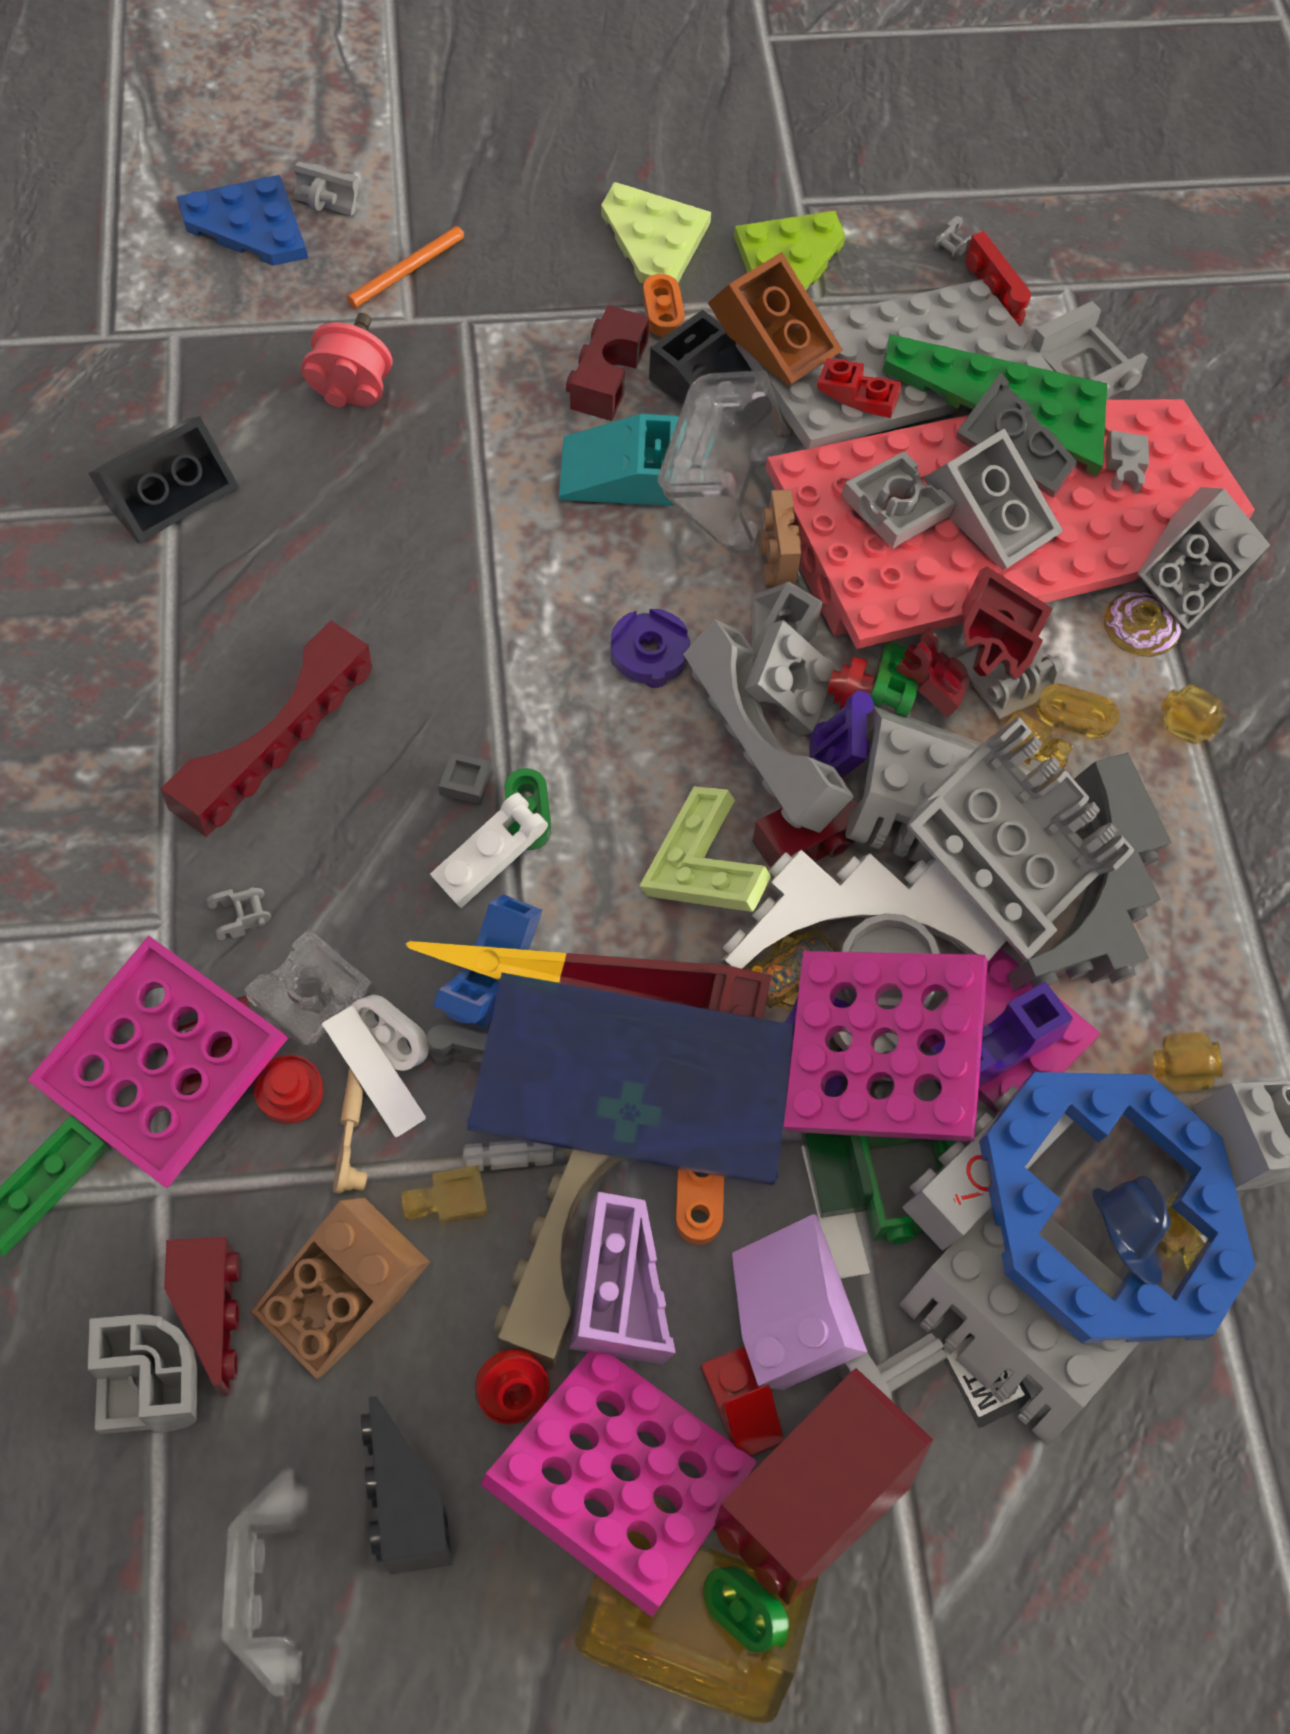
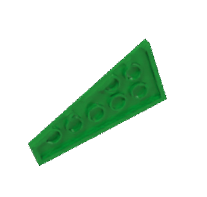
(1062, 402)

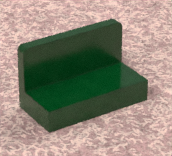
(838, 1173)

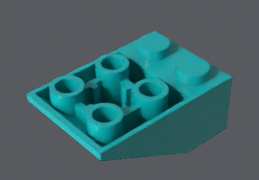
(617, 461)

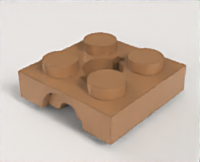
(779, 540)

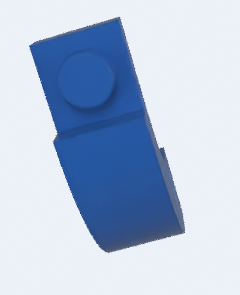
(471, 994)

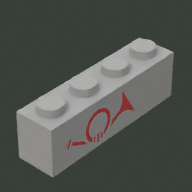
(958, 1194)

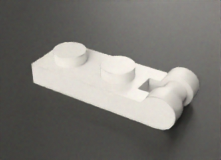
(489, 850)

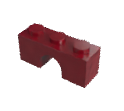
(615, 340)

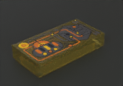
(786, 964)

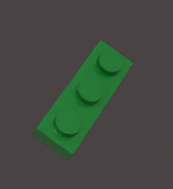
(46, 1179)

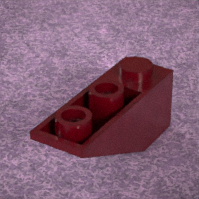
(776, 836)
(200, 1289)

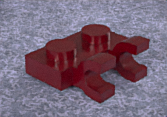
(939, 677)

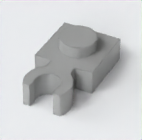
(1129, 457)

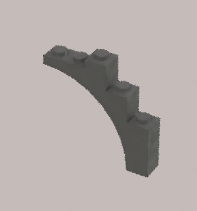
(1103, 933)

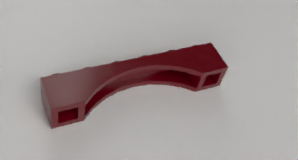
(213, 785)

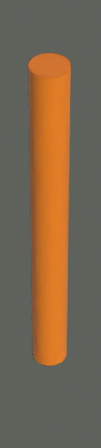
(405, 267)

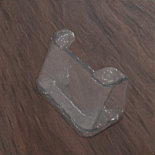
(719, 437)

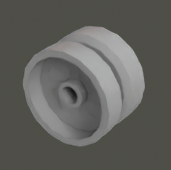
(889, 935)

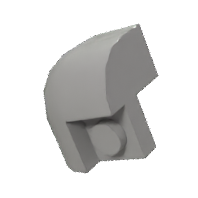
(141, 1374)

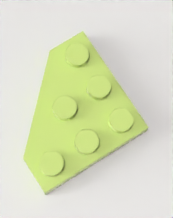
(654, 230)

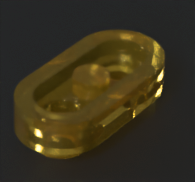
(1075, 709)

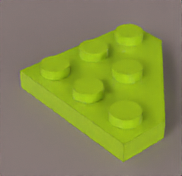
(804, 241)

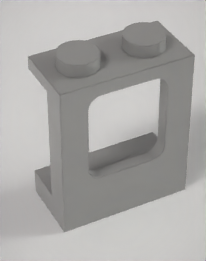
(1076, 335)

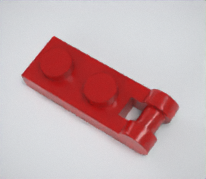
(1004, 283)

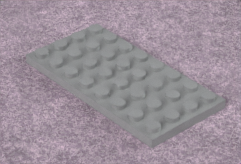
(953, 316)

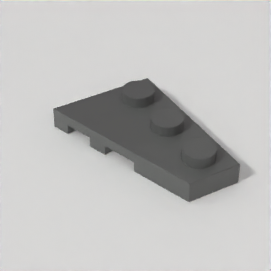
(1038, 447)

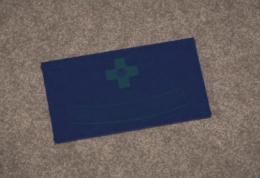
(634, 1079)

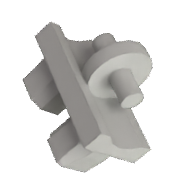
(326, 188)

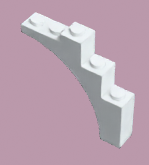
(865, 890)

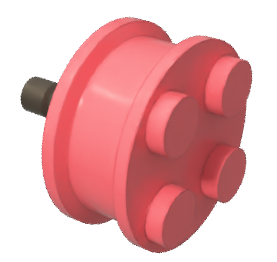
(347, 363)

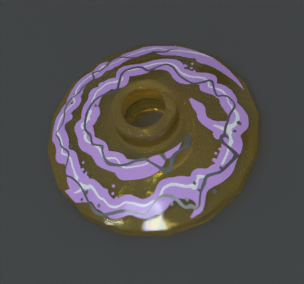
(1134, 632)

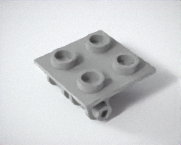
(1008, 695)

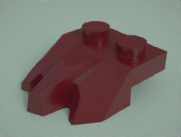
(1002, 624)

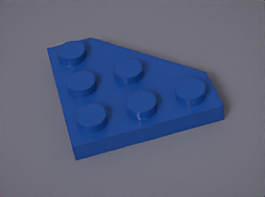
(248, 218)

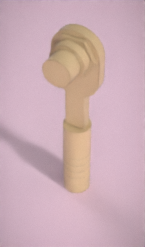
(345, 1176)

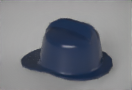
(1136, 1225)

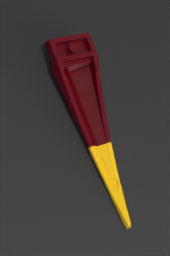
(677, 982)

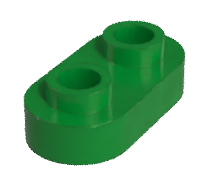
(533, 782)
(745, 1609)

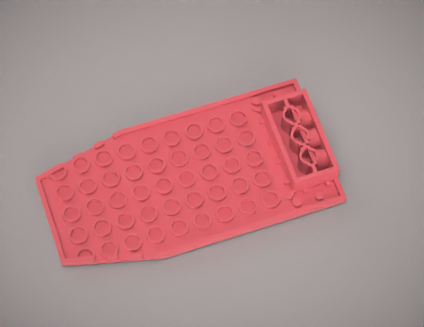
(924, 581)

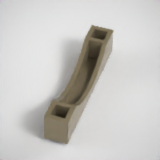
(540, 1309)

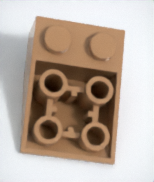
(339, 1285)

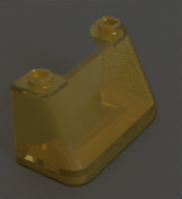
(687, 1648)

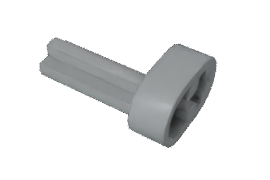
(900, 1367)

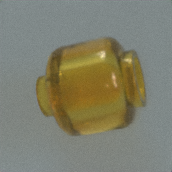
(1193, 714)
(1188, 1061)

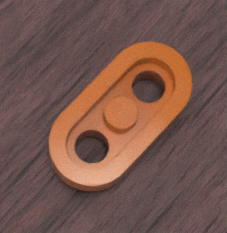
(663, 304)
(696, 1194)

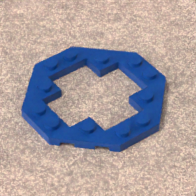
(1207, 1201)

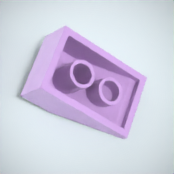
(793, 1306)

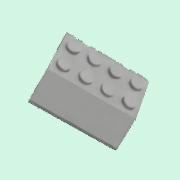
(903, 769)
(1013, 839)
(1015, 1329)

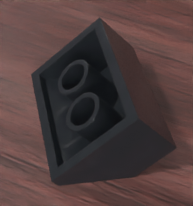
(164, 479)

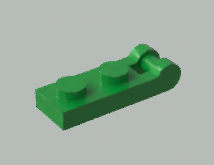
(890, 685)

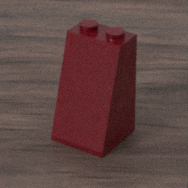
(822, 1487)

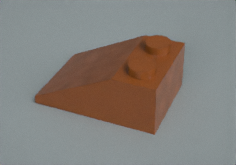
(775, 320)

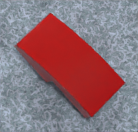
(848, 385)

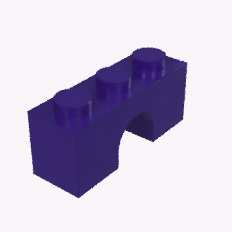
(1019, 1032)

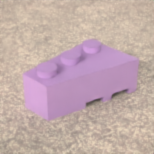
(618, 1285)

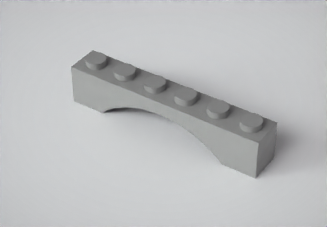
(804, 787)

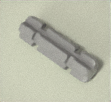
(507, 1154)

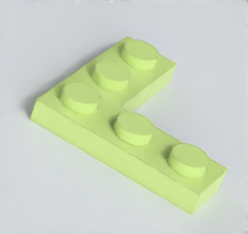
(685, 874)

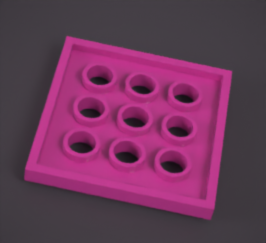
(158, 1090)
(902, 1113)
(603, 1541)

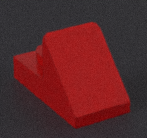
(742, 1405)

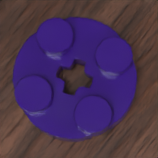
(650, 666)

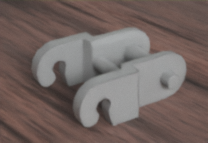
(944, 238)
(243, 922)

